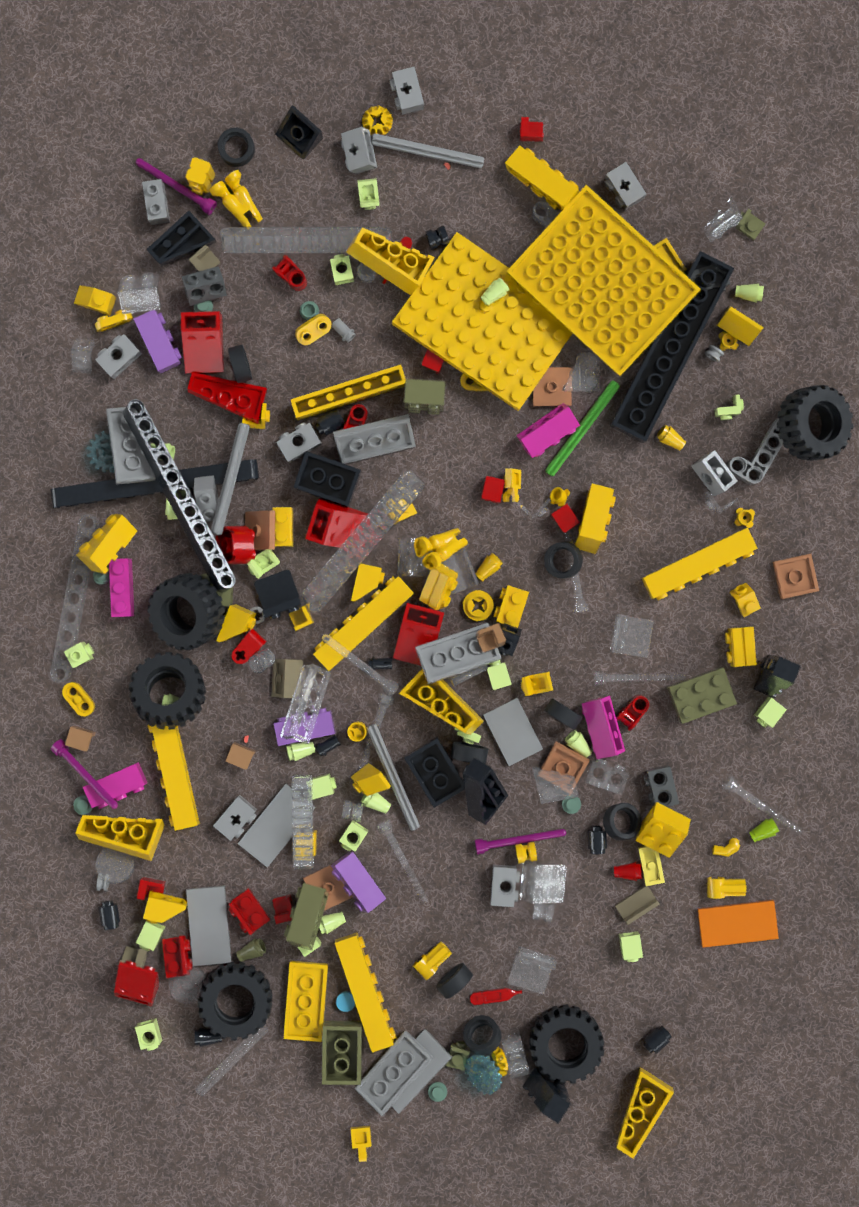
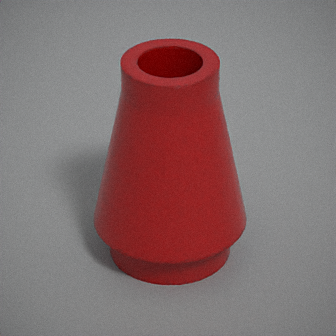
(628, 871)

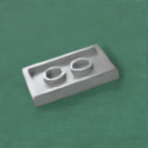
(512, 731)

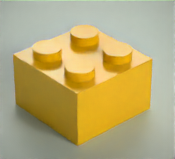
(663, 829)

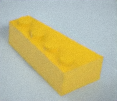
(542, 178)

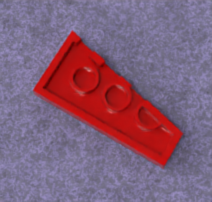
(235, 397)

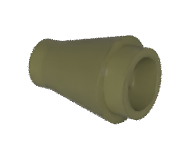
(253, 949)

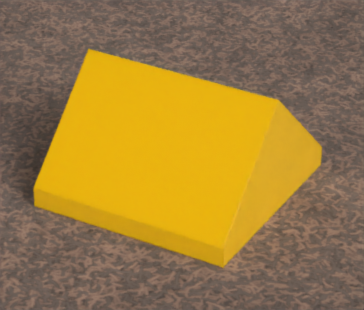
(739, 326)

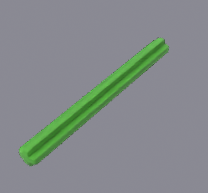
(580, 431)

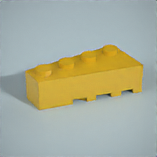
(390, 259)
(442, 702)
(126, 835)
(643, 1111)

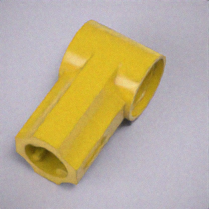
(724, 887)
(432, 960)

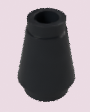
(204, 1037)

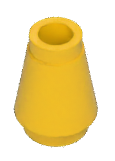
(670, 437)
(488, 567)

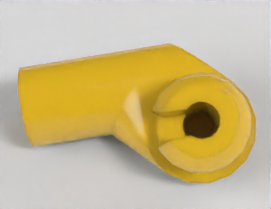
(728, 850)

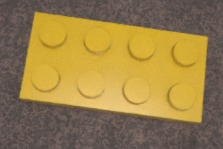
(305, 1001)

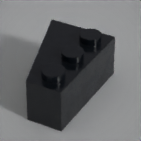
(180, 240)
(775, 675)
(482, 791)
(549, 1095)

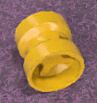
(355, 733)
(521, 852)

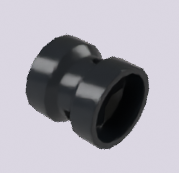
(437, 237)

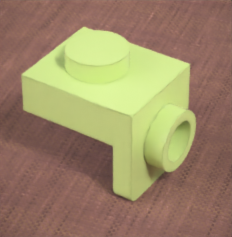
(368, 193)
(726, 413)
(262, 563)
(79, 654)
(469, 738)

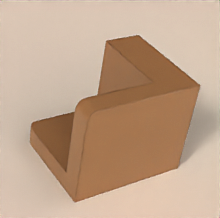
(490, 638)
(79, 738)
(240, 755)

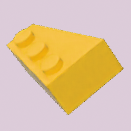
(595, 518)
(106, 543)

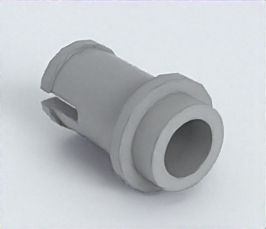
(343, 330)

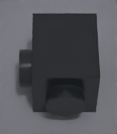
(512, 636)

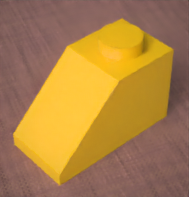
(95, 299)
(367, 580)
(236, 622)
(369, 780)
(162, 907)

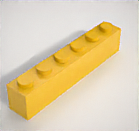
(348, 392)
(699, 563)
(365, 622)
(175, 777)
(364, 992)

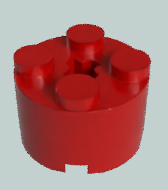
(237, 544)

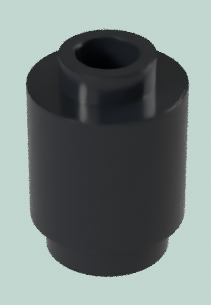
(330, 422)
(597, 839)
(109, 915)
(657, 1039)

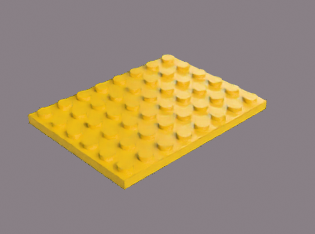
(603, 280)
(495, 345)

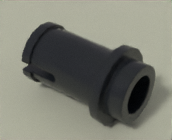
(378, 663)
(327, 745)

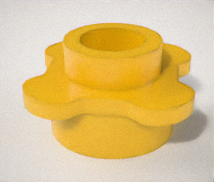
(724, 344)
(559, 496)
(748, 522)

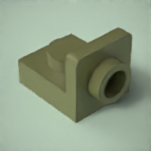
(750, 225)
(459, 1053)

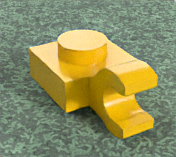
(513, 483)
(361, 1139)

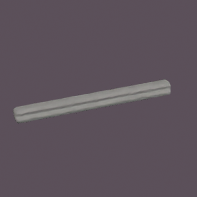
(427, 150)
(230, 479)
(393, 777)

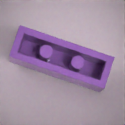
(158, 340)
(323, 727)
(357, 882)

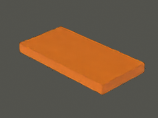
(738, 923)

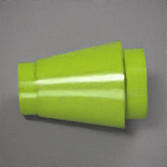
(764, 830)

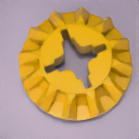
(386, 119)
(468, 605)
(500, 1061)

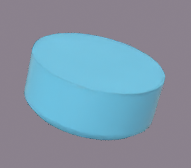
(345, 1001)

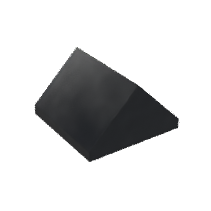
(299, 133)

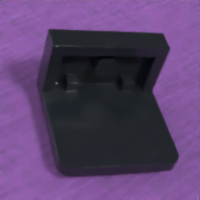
(278, 594)

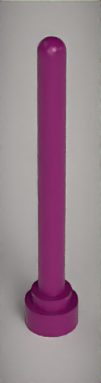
(205, 204)
(60, 749)
(484, 845)

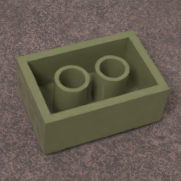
(424, 396)
(701, 695)
(306, 916)
(342, 1053)

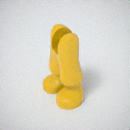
(236, 203)
(441, 547)

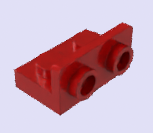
(248, 912)
(176, 956)

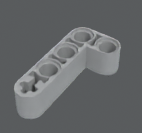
(754, 464)

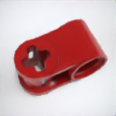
(289, 271)
(352, 421)
(250, 645)
(632, 712)

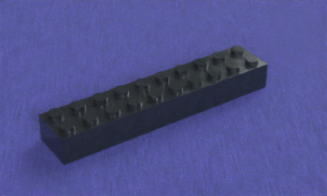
(669, 355)

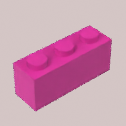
(548, 430)
(121, 587)
(603, 727)
(117, 785)

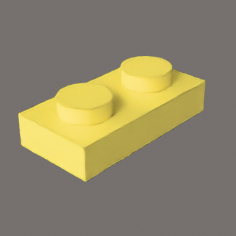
(651, 866)

